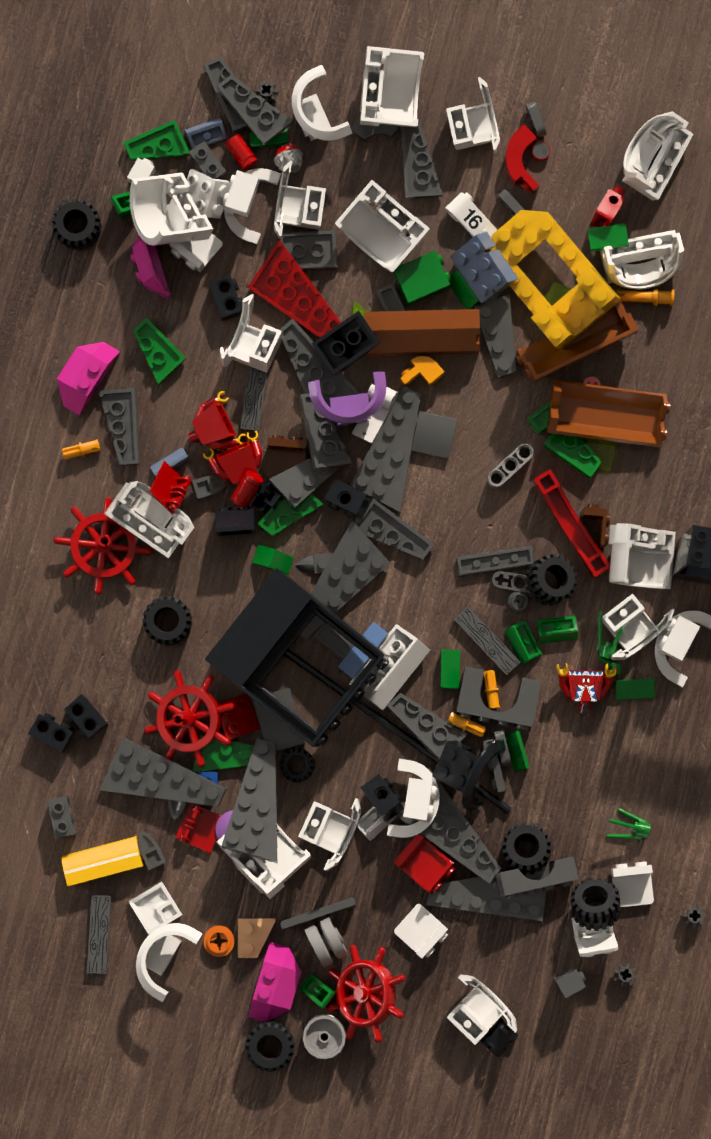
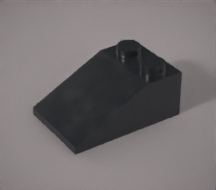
(346, 343)

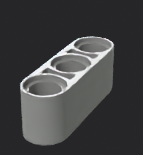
(516, 459)

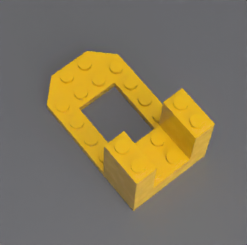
(578, 307)

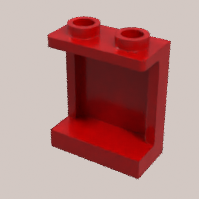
(425, 864)

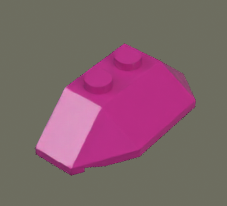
(149, 268)
(84, 374)
(275, 984)

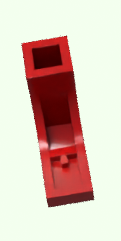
(517, 146)

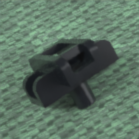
(265, 491)

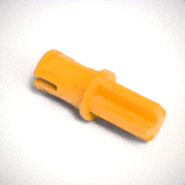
(81, 449)
(491, 689)
(466, 725)

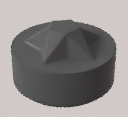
(517, 601)

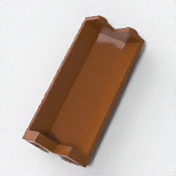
(425, 332)
(545, 359)
(607, 413)

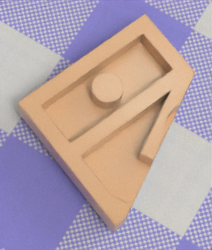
(253, 935)

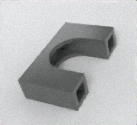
(520, 714)

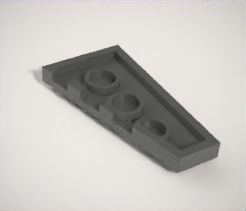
(217, 72)
(258, 115)
(419, 172)
(498, 334)
(122, 418)
(323, 441)
(300, 481)
(391, 530)
(424, 725)

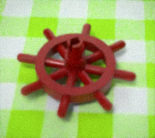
(102, 546)
(189, 718)
(366, 993)

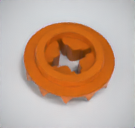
(211, 935)

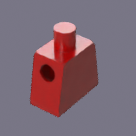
(609, 207)

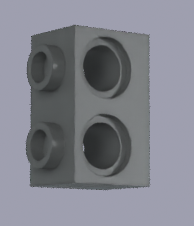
(207, 162)
(62, 817)
(570, 982)

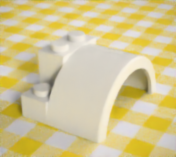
(390, 93)
(166, 223)
(384, 230)
(639, 566)
(266, 875)

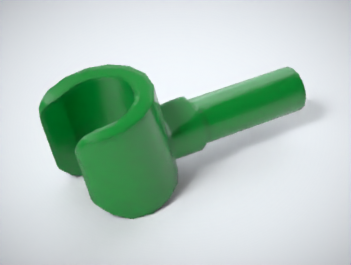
(612, 664)

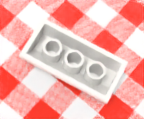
(405, 655)

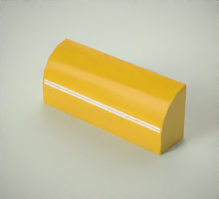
(102, 861)

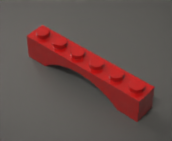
(570, 523)

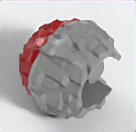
(289, 153)

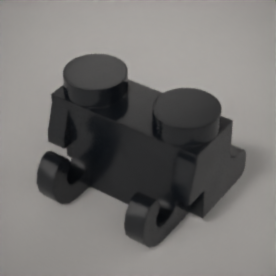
(500, 1038)

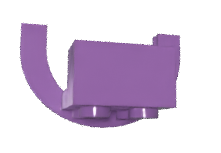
(349, 408)

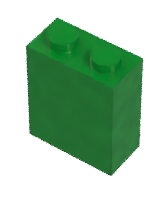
(422, 278)

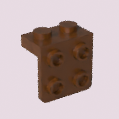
(284, 454)
(594, 512)

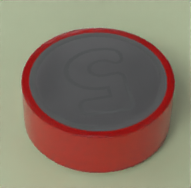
(540, 151)

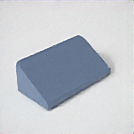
(209, 132)
(173, 460)

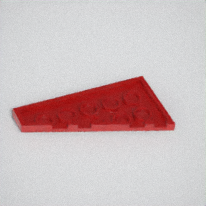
(292, 292)

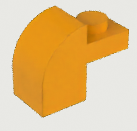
(423, 367)

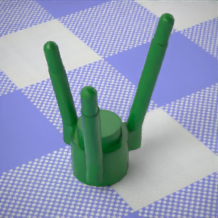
(608, 648)
(640, 828)

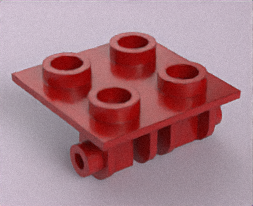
(169, 487)
(240, 719)
(198, 828)

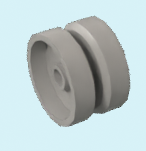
(326, 942)
(324, 1024)

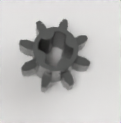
(267, 86)
(697, 919)
(627, 979)

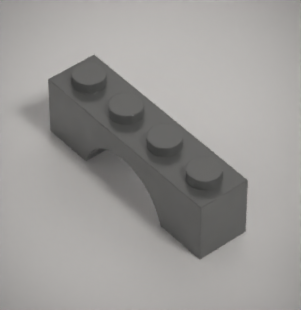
(514, 882)

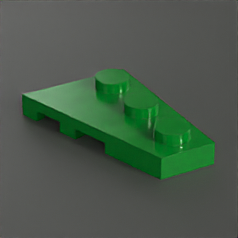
(158, 143)
(158, 350)
(574, 452)
(285, 515)
(221, 756)

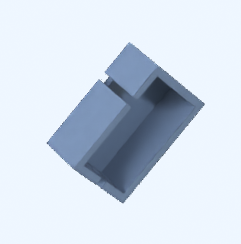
(484, 271)

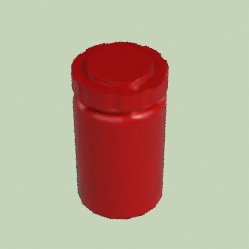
(241, 152)
(247, 489)

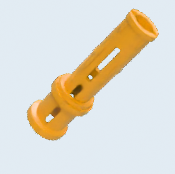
(655, 297)

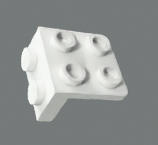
(207, 193)
(197, 253)
(633, 884)
(421, 931)
(594, 942)

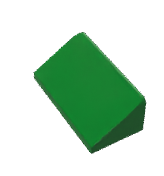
(279, 141)
(606, 236)
(463, 290)
(557, 629)
(523, 642)
(450, 669)
(634, 689)
(517, 751)

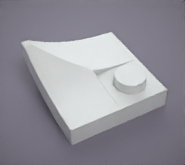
(155, 907)

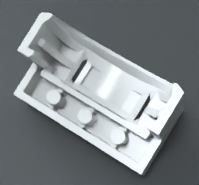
(644, 147)
(646, 275)
(146, 505)

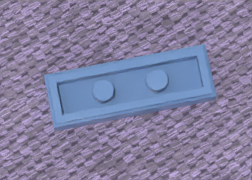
(355, 658)

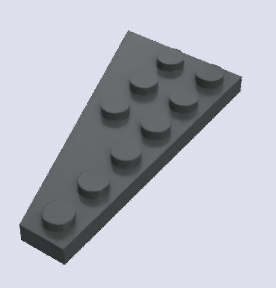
(311, 367)
(387, 461)
(347, 572)
(148, 774)
(254, 816)
(457, 837)
(481, 897)

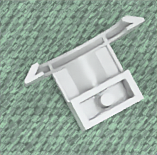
(310, 112)
(474, 124)
(241, 196)
(298, 205)
(251, 344)
(637, 626)
(676, 641)
(421, 800)
(330, 830)
(157, 953)
(479, 1011)

